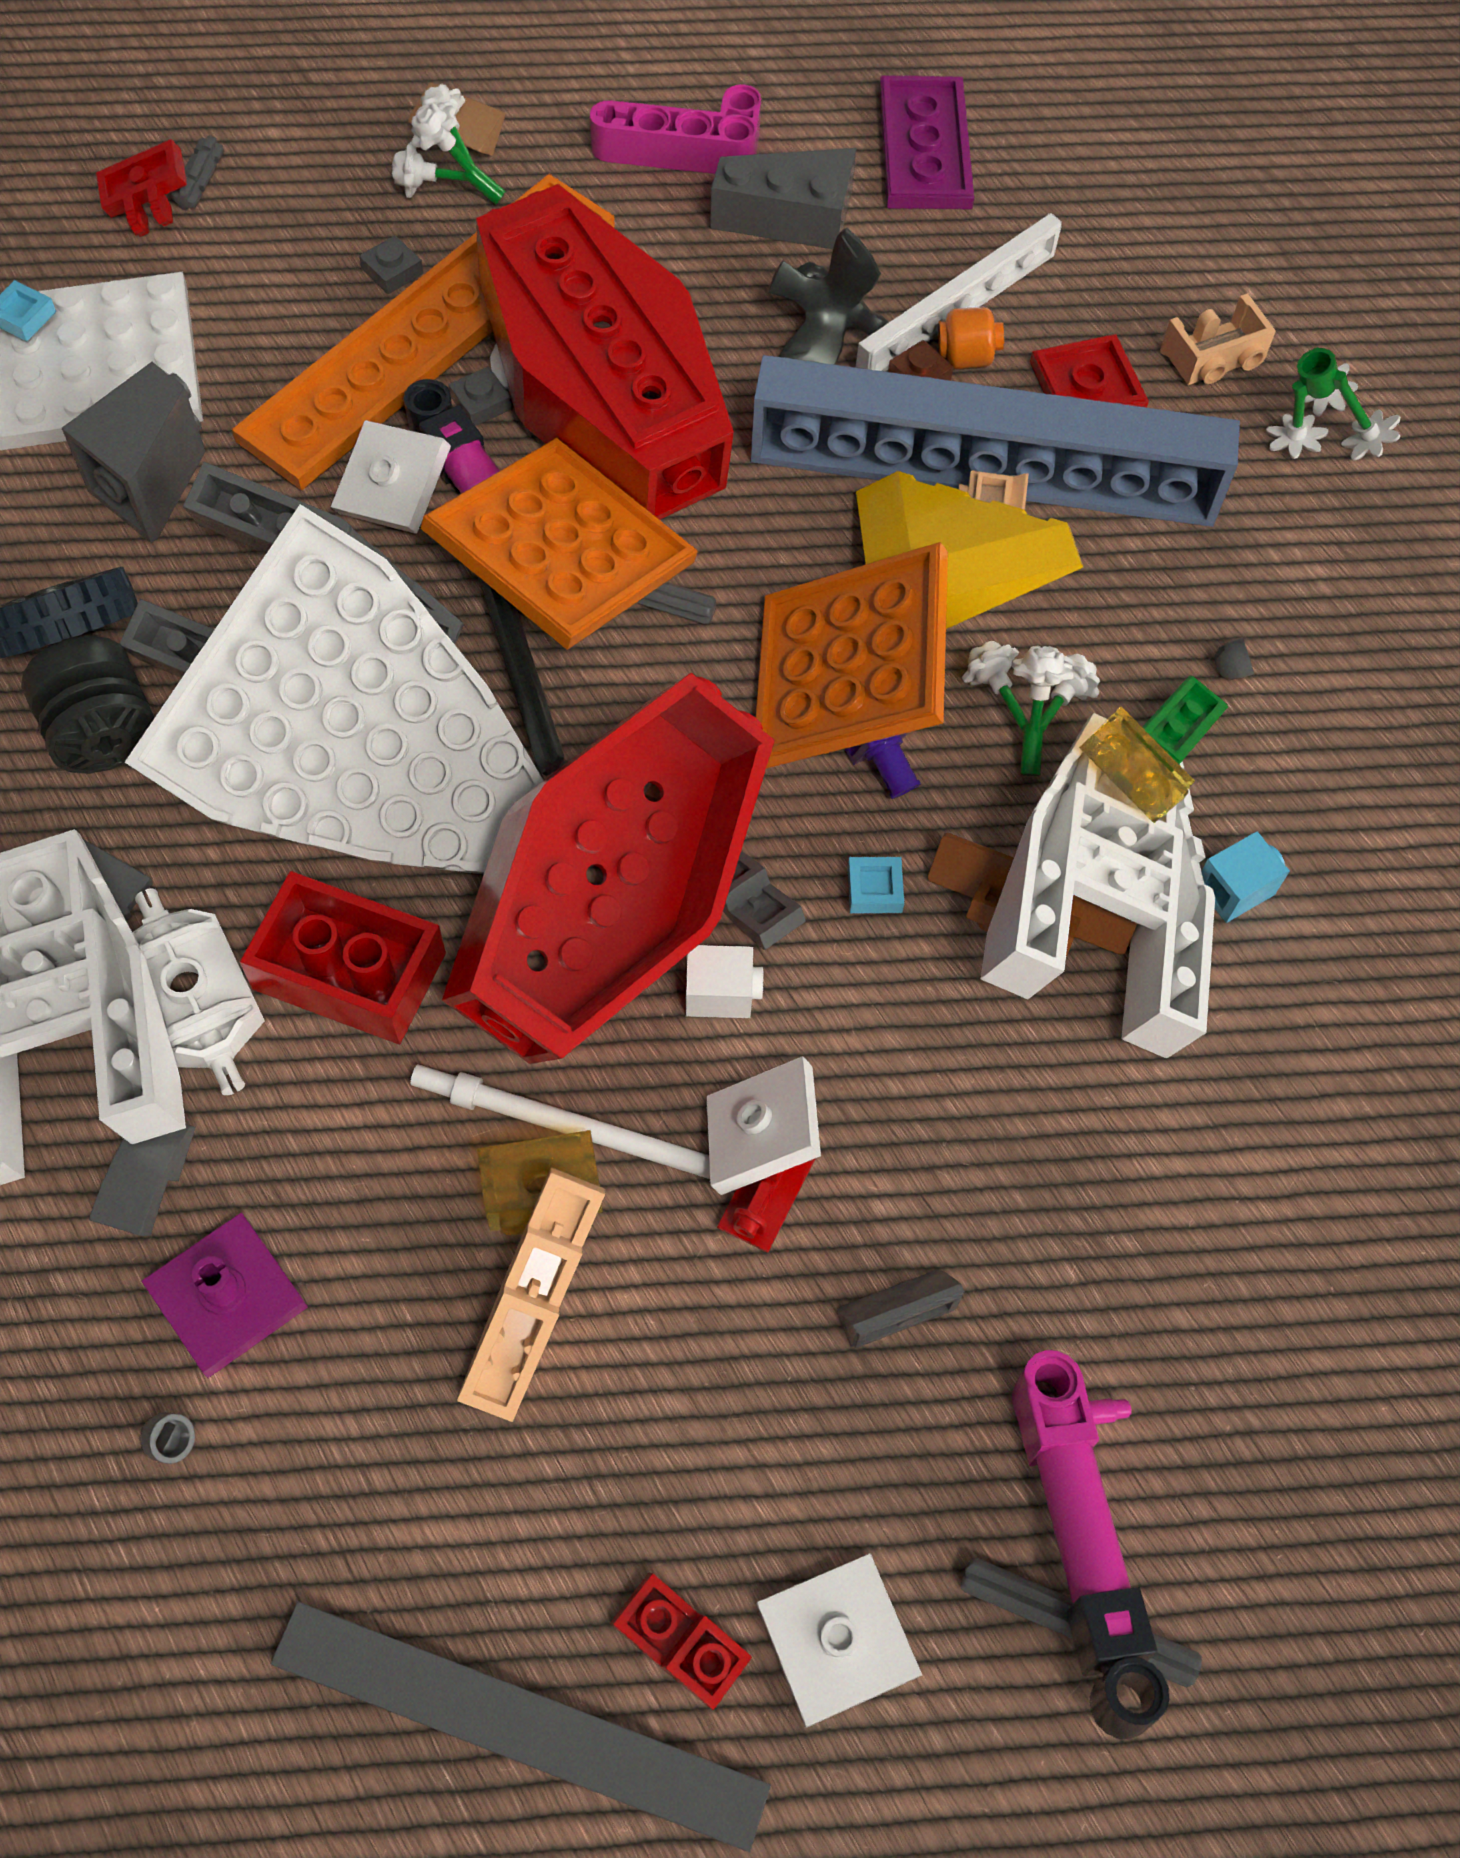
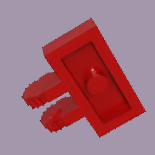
(143, 180)

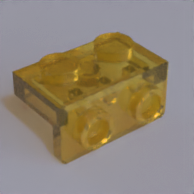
(1137, 765)

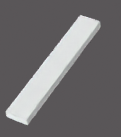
(966, 290)

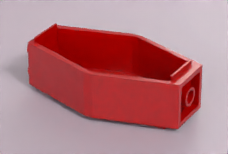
(546, 281)
(660, 864)

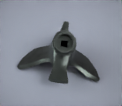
(830, 299)

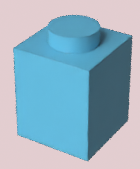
(1244, 875)

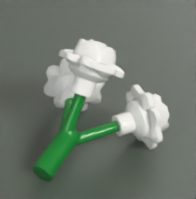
(437, 125)
(1042, 669)

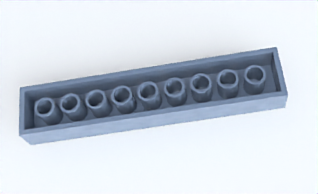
(942, 429)

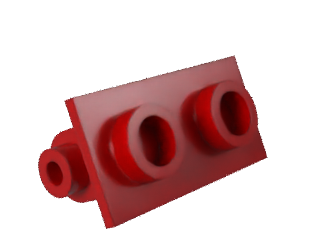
(762, 1207)

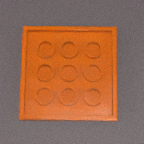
(559, 542)
(854, 656)

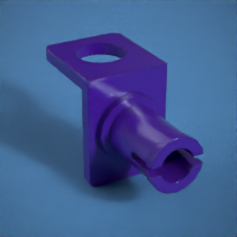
(890, 763)

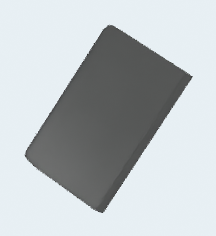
(899, 1307)

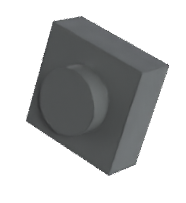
(391, 264)
(481, 396)

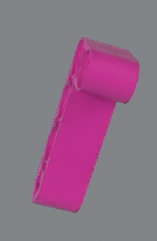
(675, 135)

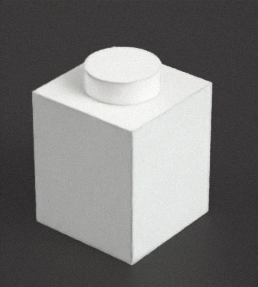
(722, 982)

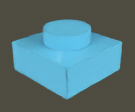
(24, 310)
(875, 885)

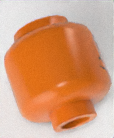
(970, 337)

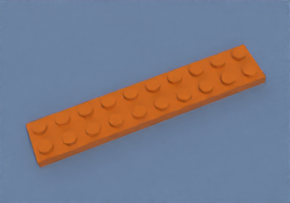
(367, 372)

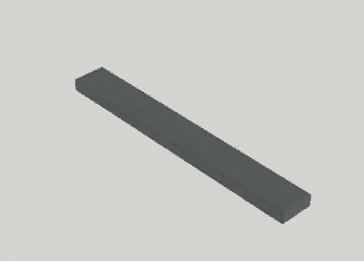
(523, 1726)

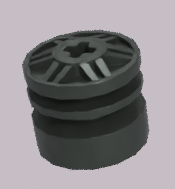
(86, 703)

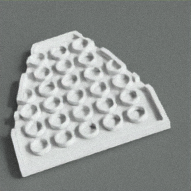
(339, 716)

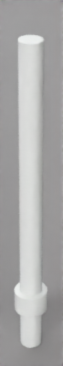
(469, 1092)

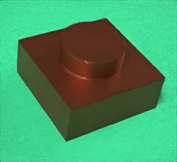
(921, 361)

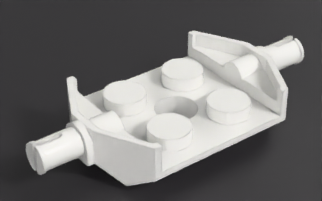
(215, 1015)

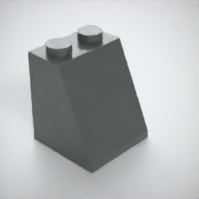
(139, 448)

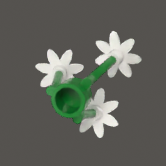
(1324, 383)

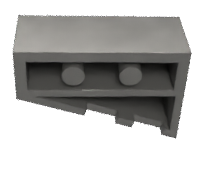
(784, 195)

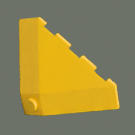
(991, 546)

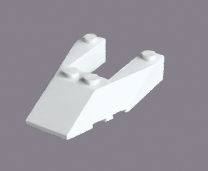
(1108, 852)
(76, 970)

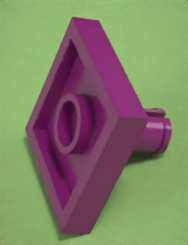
(224, 1295)

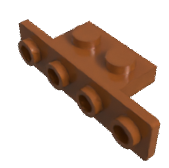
(982, 875)

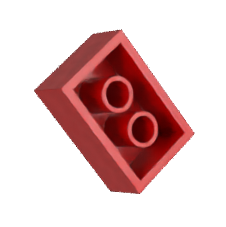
(344, 957)

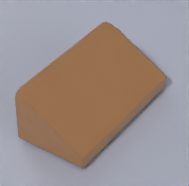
(478, 124)

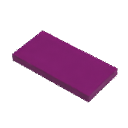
(925, 142)

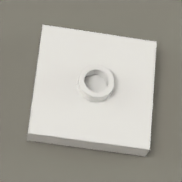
(391, 476)
(762, 1126)
(838, 1640)

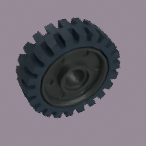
(65, 611)

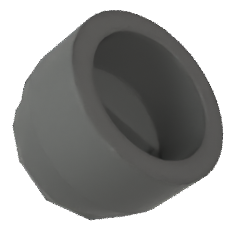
(1233, 660)
(174, 1440)

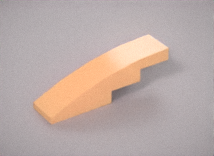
(531, 1295)

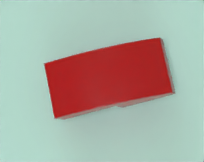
(681, 1641)

